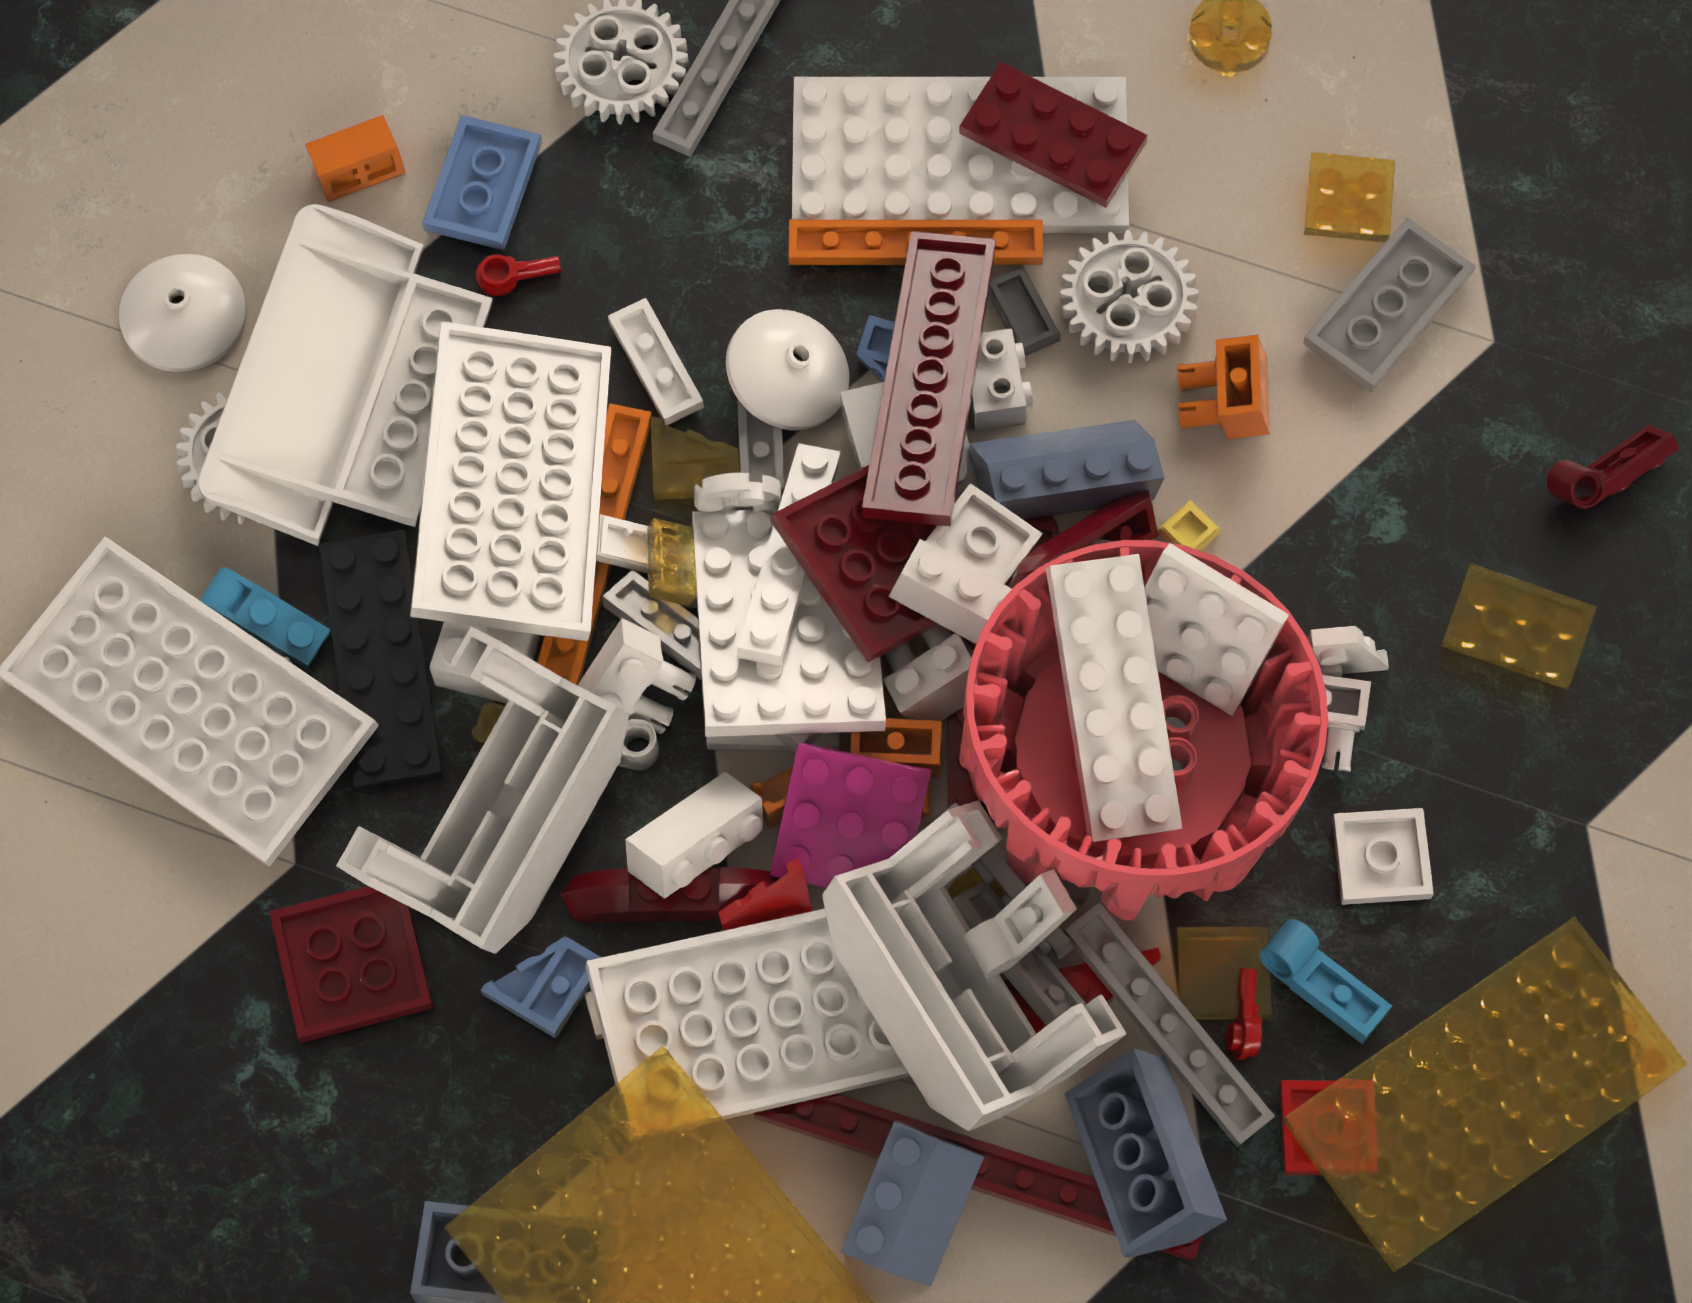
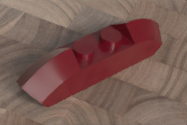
(1121, 520)
(621, 897)

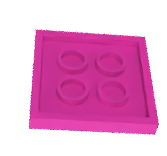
(846, 812)

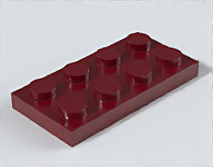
(1053, 134)

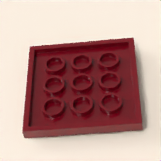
(855, 562)

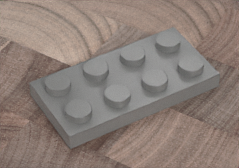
(1389, 304)

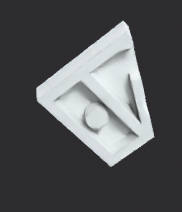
(1346, 651)

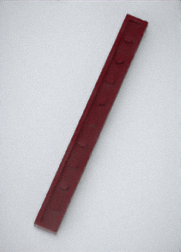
(1001, 1174)

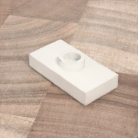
(622, 543)

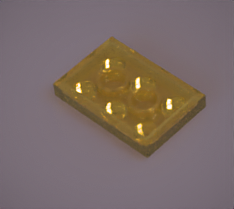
(1519, 626)

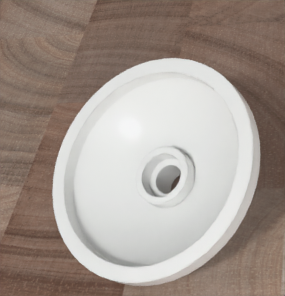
(184, 333)
(774, 382)

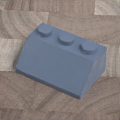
(912, 1203)

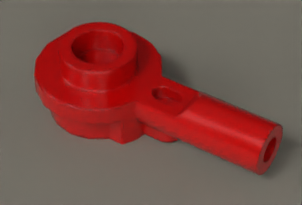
(500, 274)
(1245, 1033)

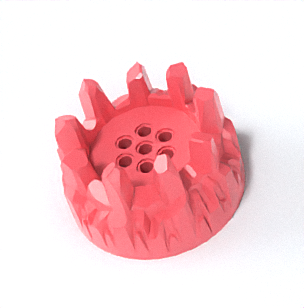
(1238, 775)

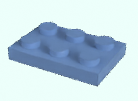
(482, 182)

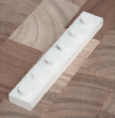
(781, 575)

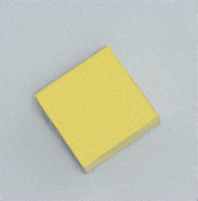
(1189, 528)

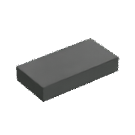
(1023, 310)

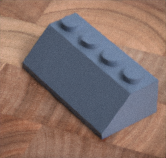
(1068, 468)
(1144, 1154)

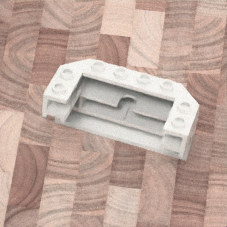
(514, 807)
(941, 1015)

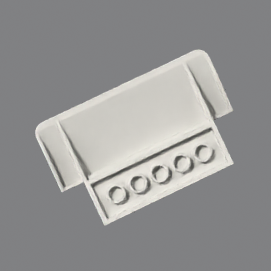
(335, 380)

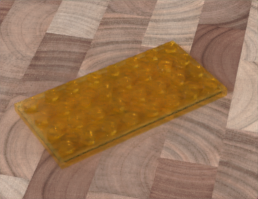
(1484, 1093)

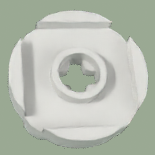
(736, 492)

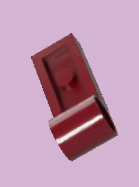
(1612, 471)

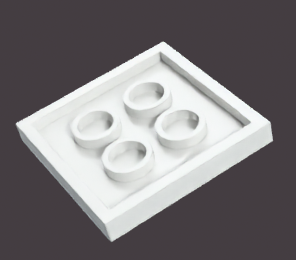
(1208, 628)

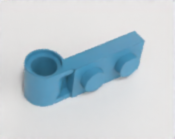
(265, 617)
(1321, 982)

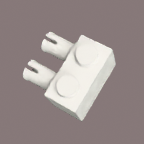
(629, 665)
(934, 681)
(1346, 716)

